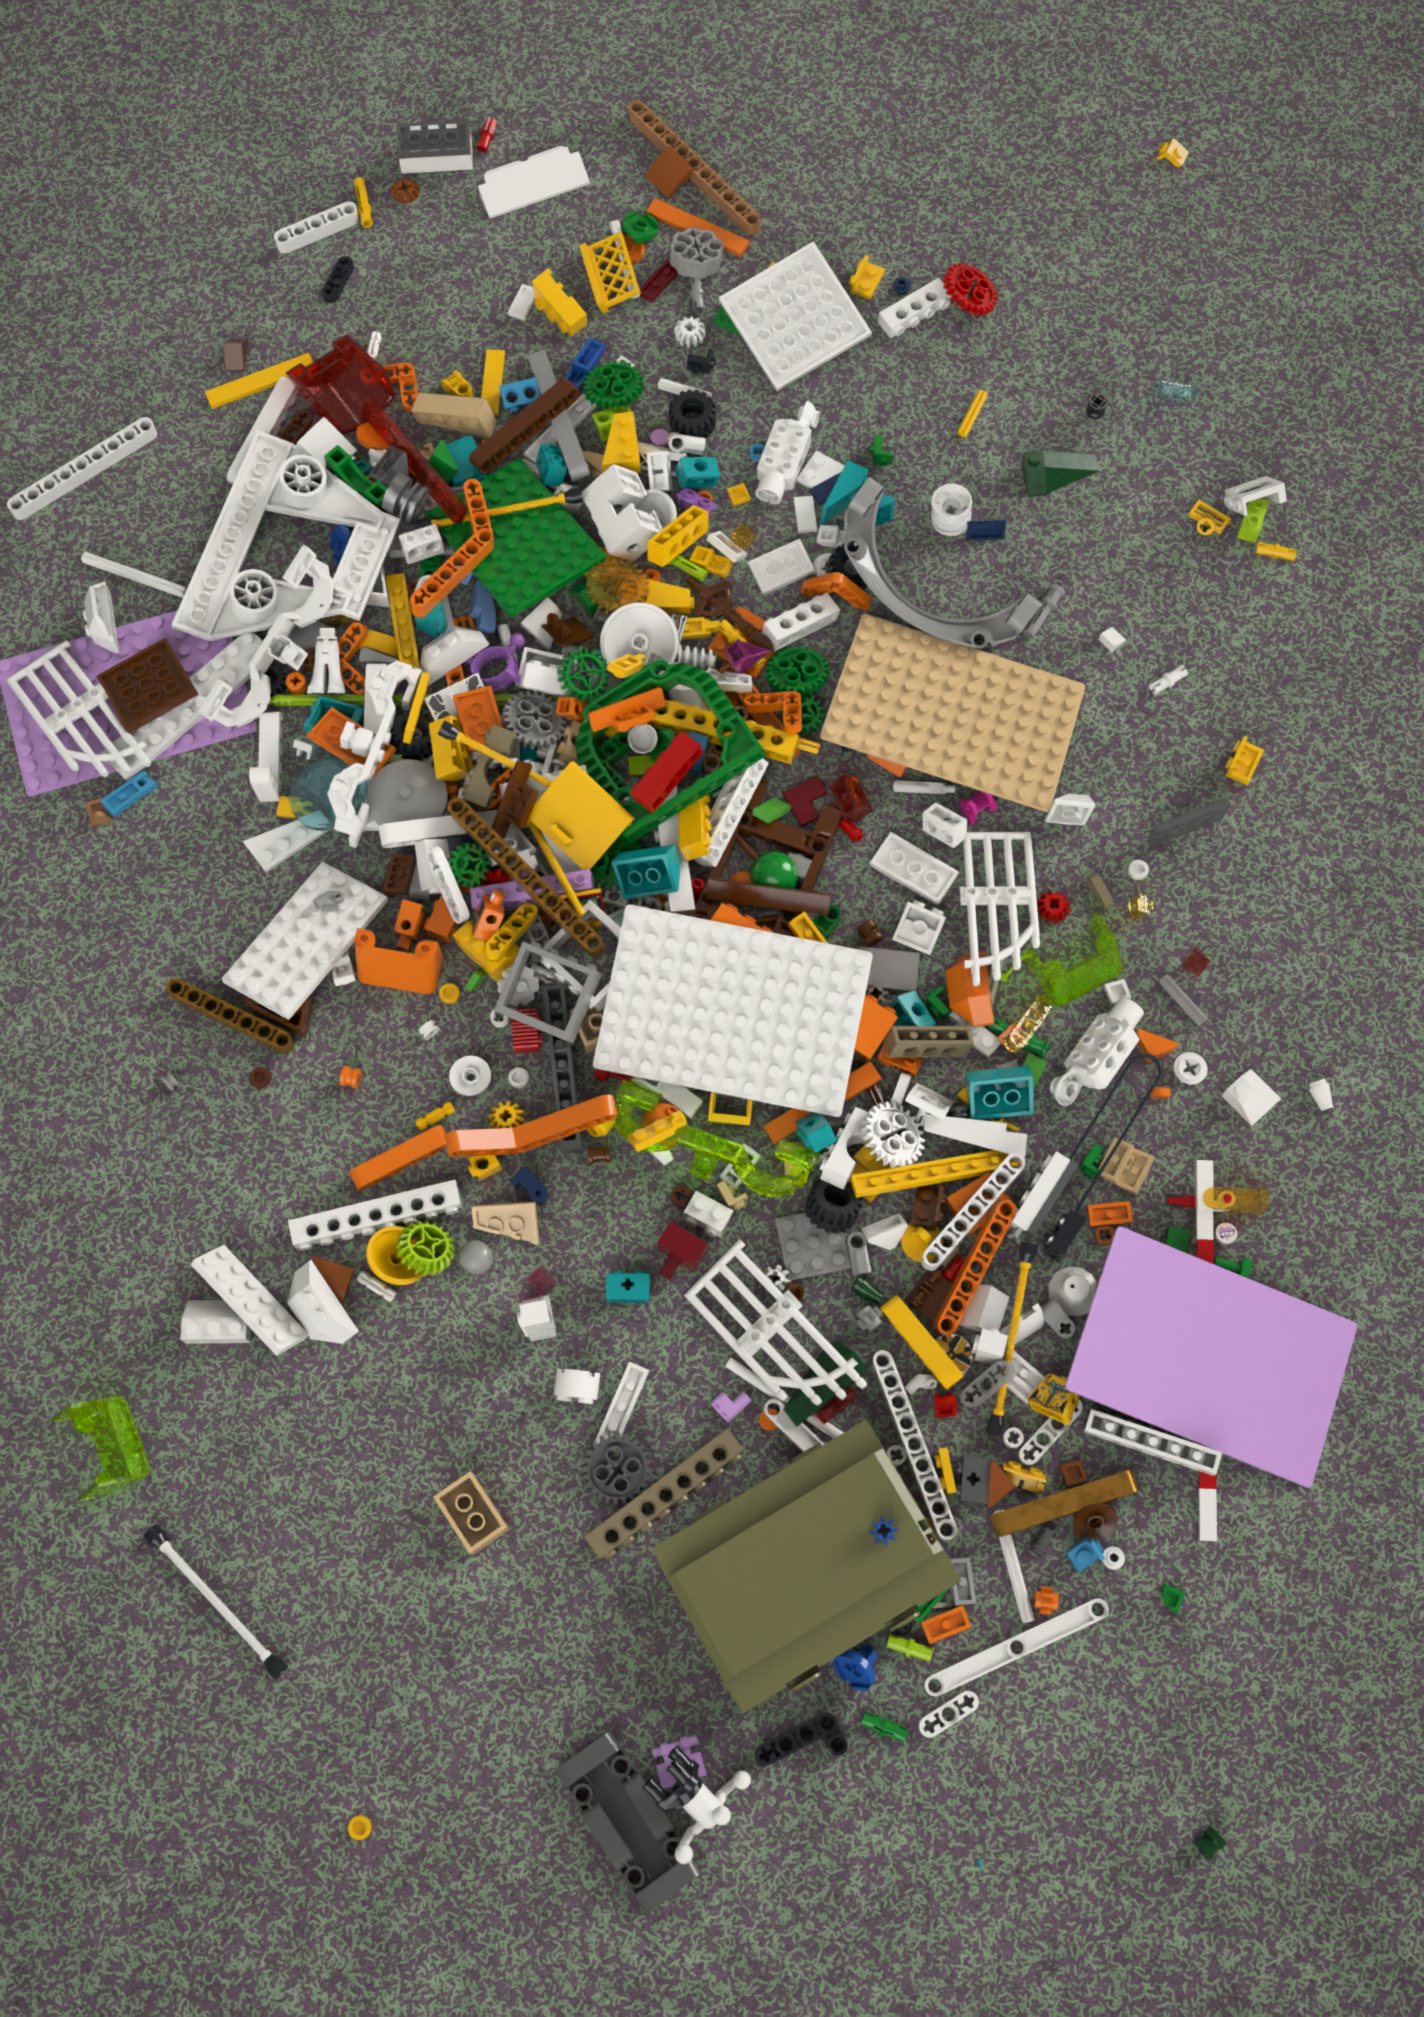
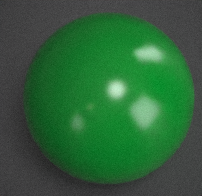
(774, 870)

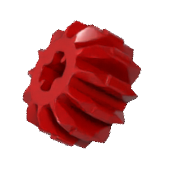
(1054, 914)

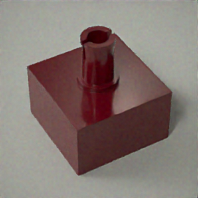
(681, 1249)

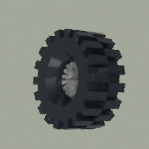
(839, 562)
(419, 746)

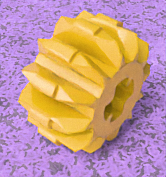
(501, 1112)

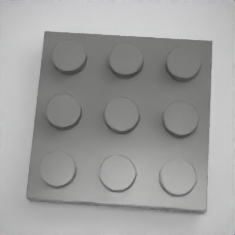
(810, 1250)

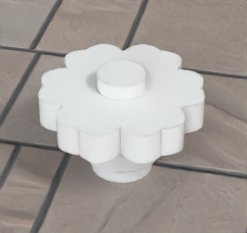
(525, 988)

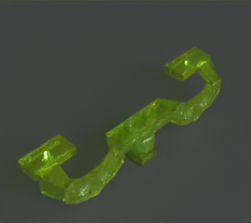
(712, 1148)

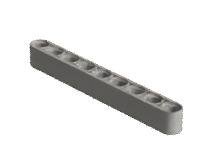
(562, 423)

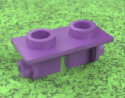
(688, 497)

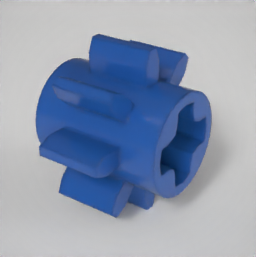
(888, 1526)

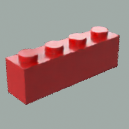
(666, 772)

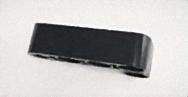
(797, 1743)

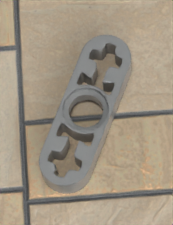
(997, 1383)

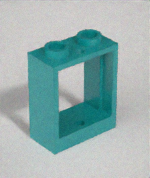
(324, 704)

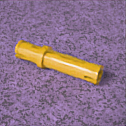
(364, 208)
(732, 635)

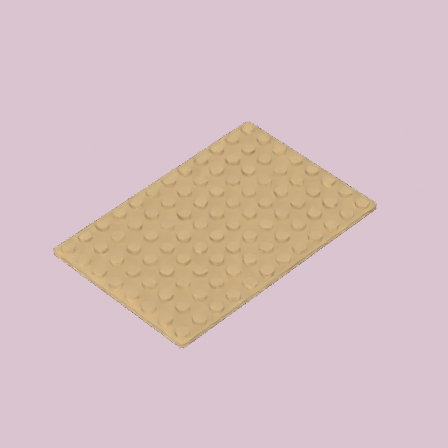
(954, 712)

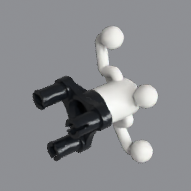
(693, 1798)

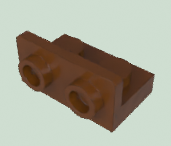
(399, 875)
(926, 1207)

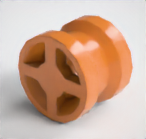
(301, 685)
(350, 1077)

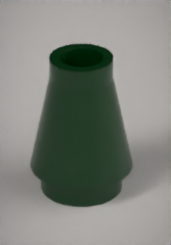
(866, 1289)

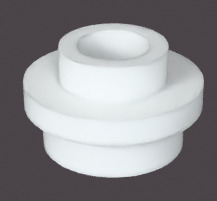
(1120, 1555)

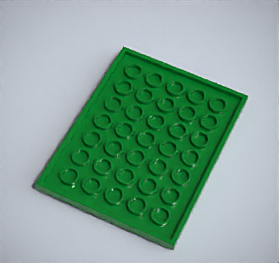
(533, 548)

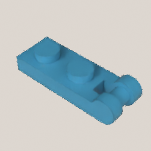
(128, 793)

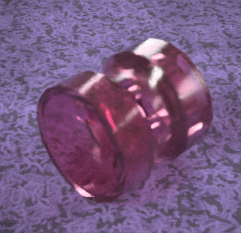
(541, 1280)

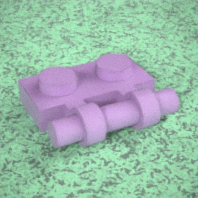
(684, 1743)

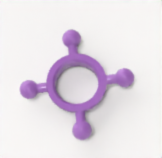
(511, 671)

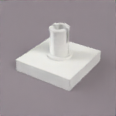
(928, 1103)

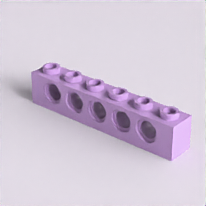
(516, 896)

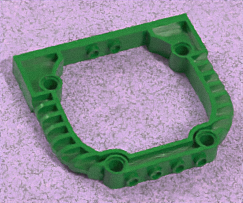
(738, 754)

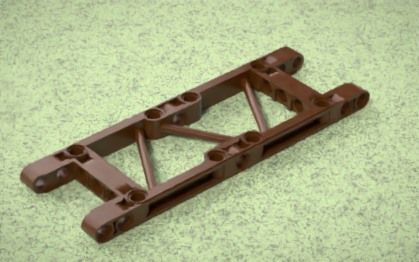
(781, 835)

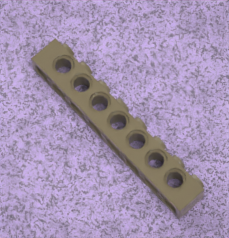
(597, 1537)

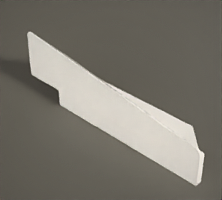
(978, 1132)

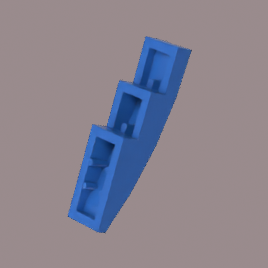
(584, 362)

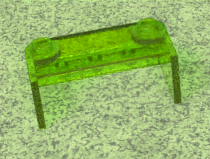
(1068, 985)
(115, 1440)

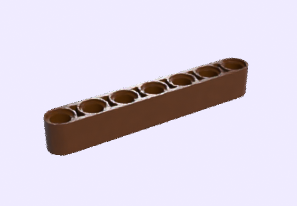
(524, 426)

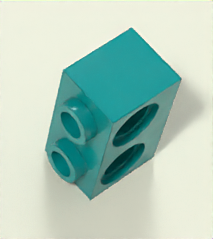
(551, 465)

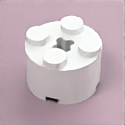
(576, 1385)

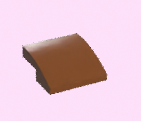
(669, 172)
(336, 1276)

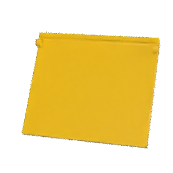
(580, 816)

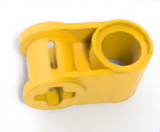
(457, 385)

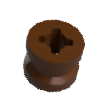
(309, 660)

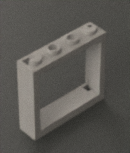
(581, 1006)

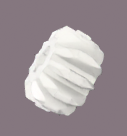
(690, 332)

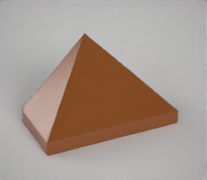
(998, 1484)

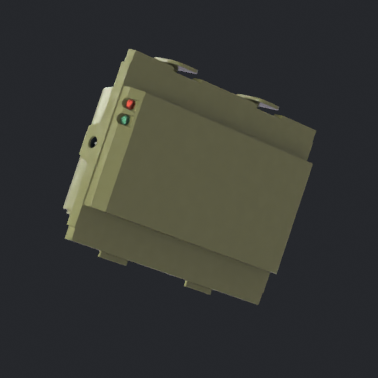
(793, 1569)

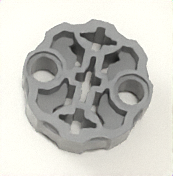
(696, 253)

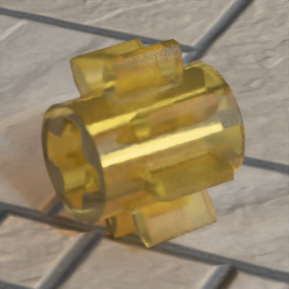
(743, 536)

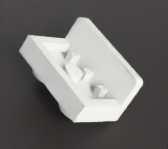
(707, 1214)

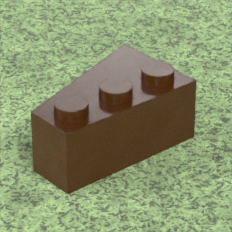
(297, 1023)

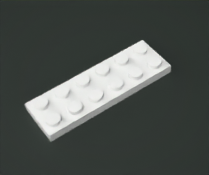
(250, 1299)

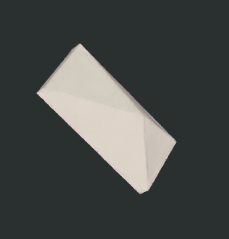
(886, 1232)

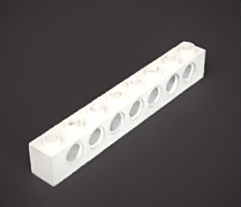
(301, 1226)

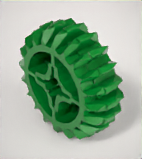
(582, 667)

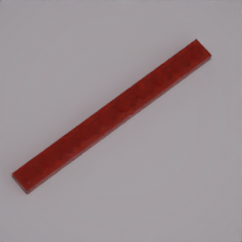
(417, 463)

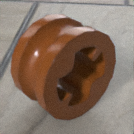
(1105, 1242)

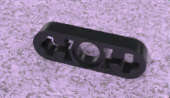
(337, 272)

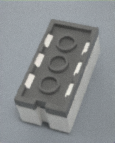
(435, 146)

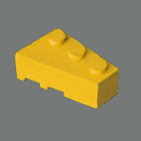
(450, 757)

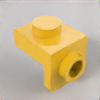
(1173, 152)

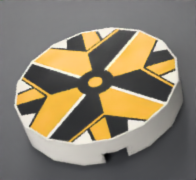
(957, 1349)

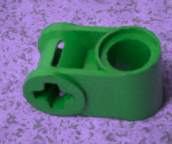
(826, 925)

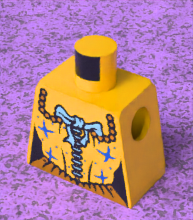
(1053, 1399)

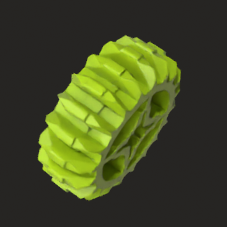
(421, 1255)

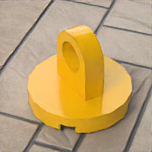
(917, 1240)

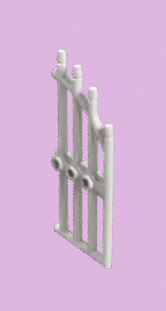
(76, 709)
(1004, 895)
(770, 1323)

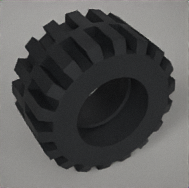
(692, 402)
(829, 1216)

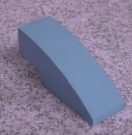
(483, 609)

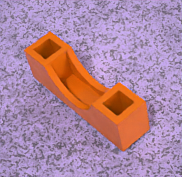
(440, 923)

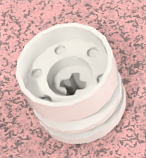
(951, 509)

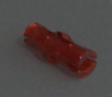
(836, 1406)

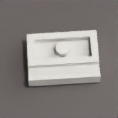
(1025, 1378)

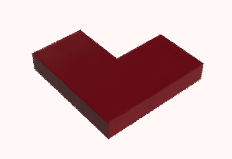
(801, 798)

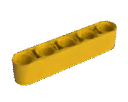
(921, 1342)

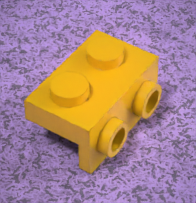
(1244, 762)

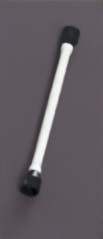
(274, 1665)

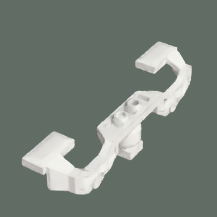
(275, 645)
(365, 744)

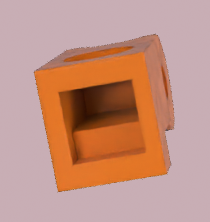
(570, 708)

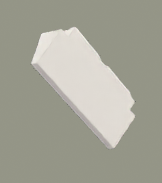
(532, 180)

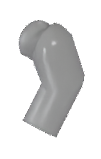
(329, 897)

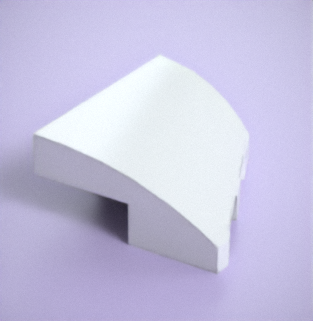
(538, 617)
(1028, 1324)

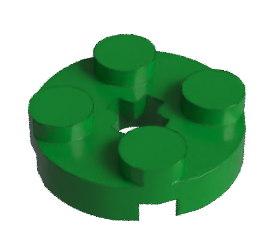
(640, 227)

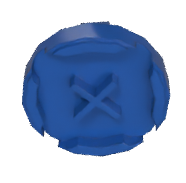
(339, 540)
(857, 1667)

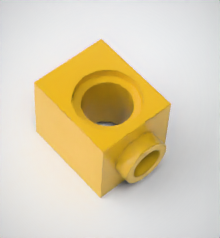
(492, 1168)

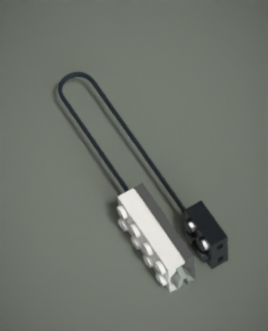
(1050, 1184)

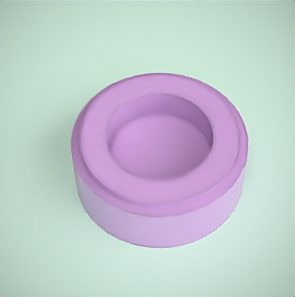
(659, 437)

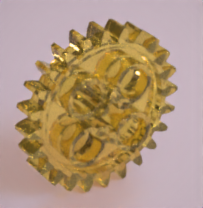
(616, 584)

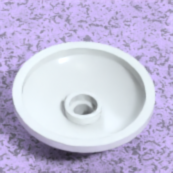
(661, 504)

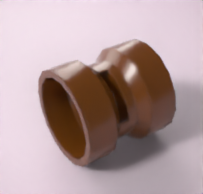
(870, 933)

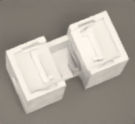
(613, 510)

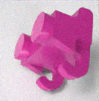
(972, 806)

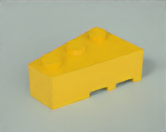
(557, 304)
(622, 444)

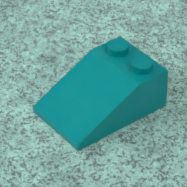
(848, 483)

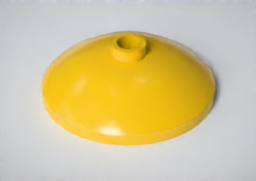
(382, 1251)

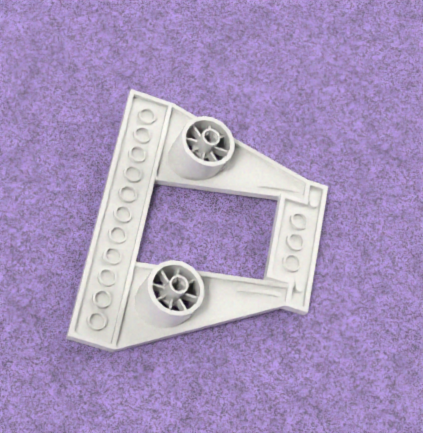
(264, 484)

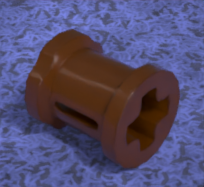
(598, 1154)

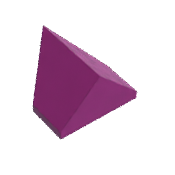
(744, 655)

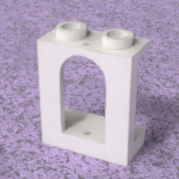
(1269, 488)

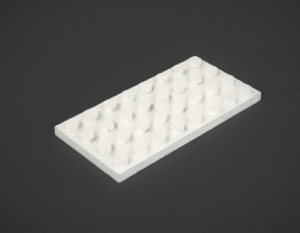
(304, 941)

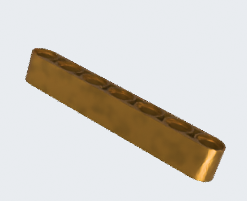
(224, 1009)
(1063, 1503)

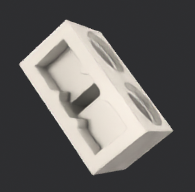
(659, 471)
(421, 544)
(944, 825)

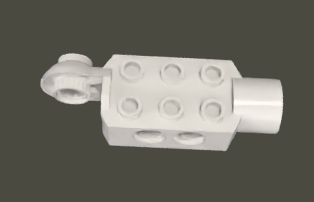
(785, 454)
(1099, 1052)

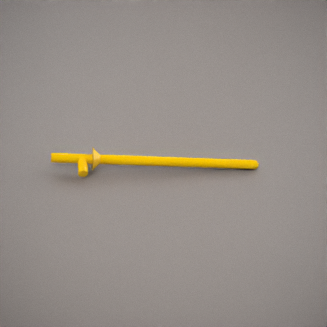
(556, 868)

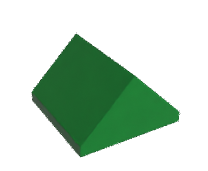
(443, 462)

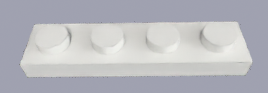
(623, 1402)

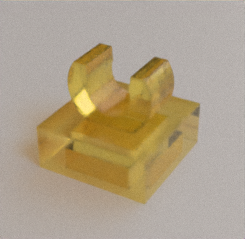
(1140, 906)

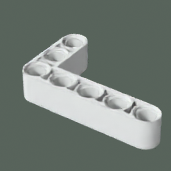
(265, 777)

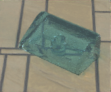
(1177, 389)

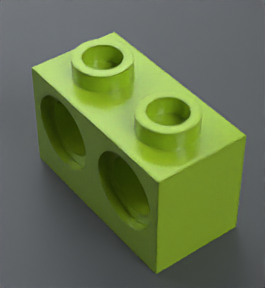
(603, 420)
(1252, 522)

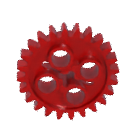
(959, 281)

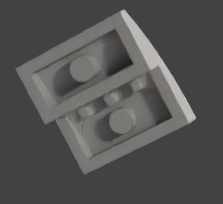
(963, 1592)

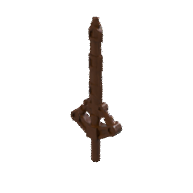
(723, 609)

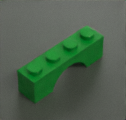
(343, 467)

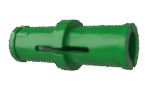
(884, 1727)

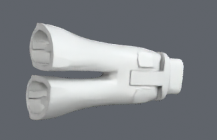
(326, 653)

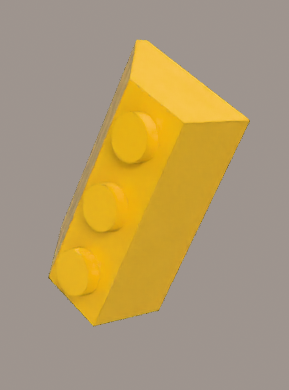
(476, 951)

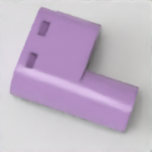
(730, 1409)

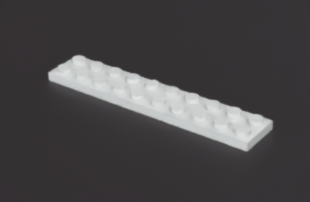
(229, 665)

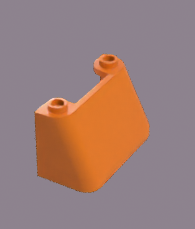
(398, 969)

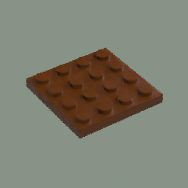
(147, 685)

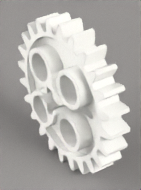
(886, 1121)

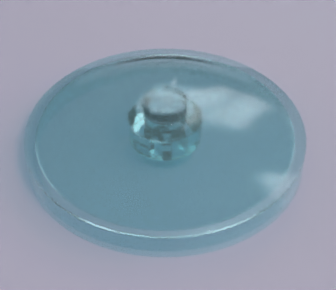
(310, 798)

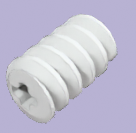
(697, 659)

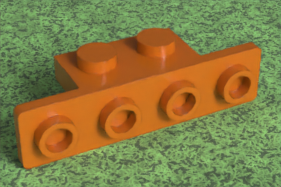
(628, 712)

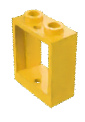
(729, 1118)

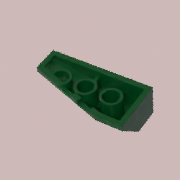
(1052, 470)
(801, 1407)

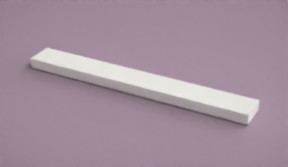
(577, 411)

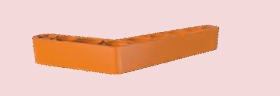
(422, 600)
(534, 1133)

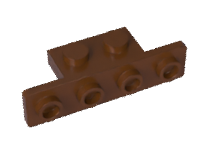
(516, 801)

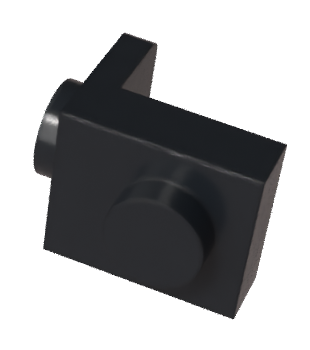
(701, 364)

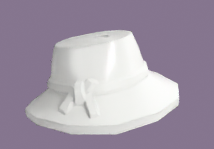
(1074, 1300)

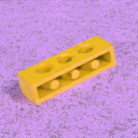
(677, 536)

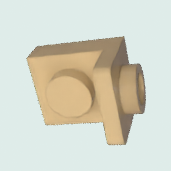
(728, 1194)

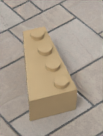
(455, 413)

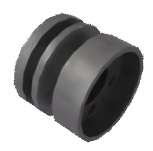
(401, 496)

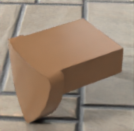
(97, 813)

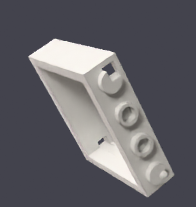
(561, 937)

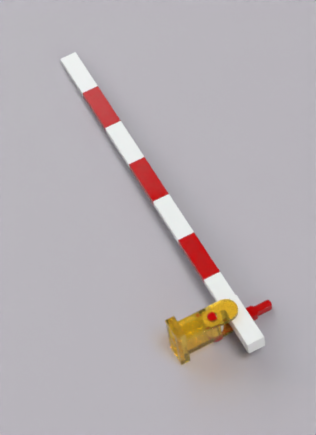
(1206, 1201)

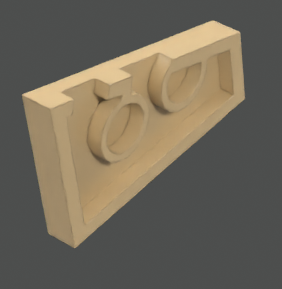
(508, 1219)

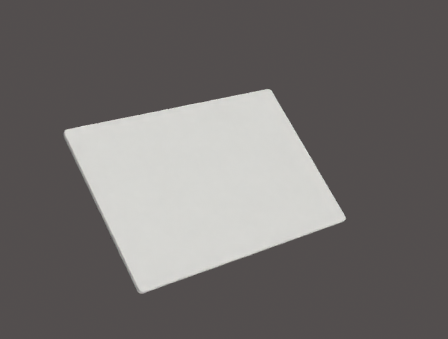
(733, 1010)

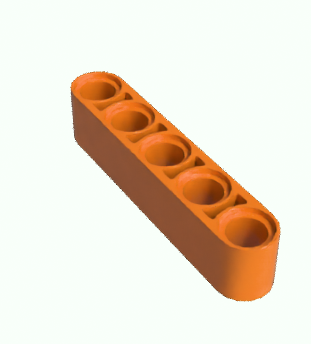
(399, 1157)

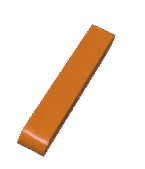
(965, 1271)

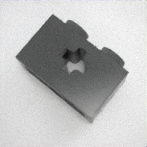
(980, 1469)

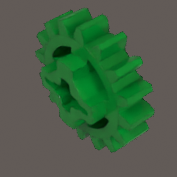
(809, 719)
(475, 867)

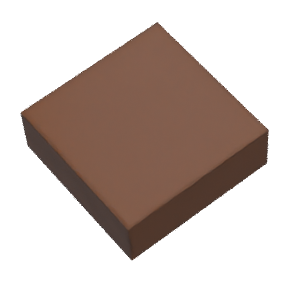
(1073, 1473)

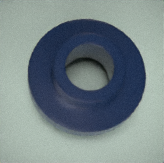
(899, 288)

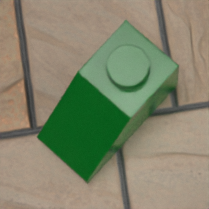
(579, 593)

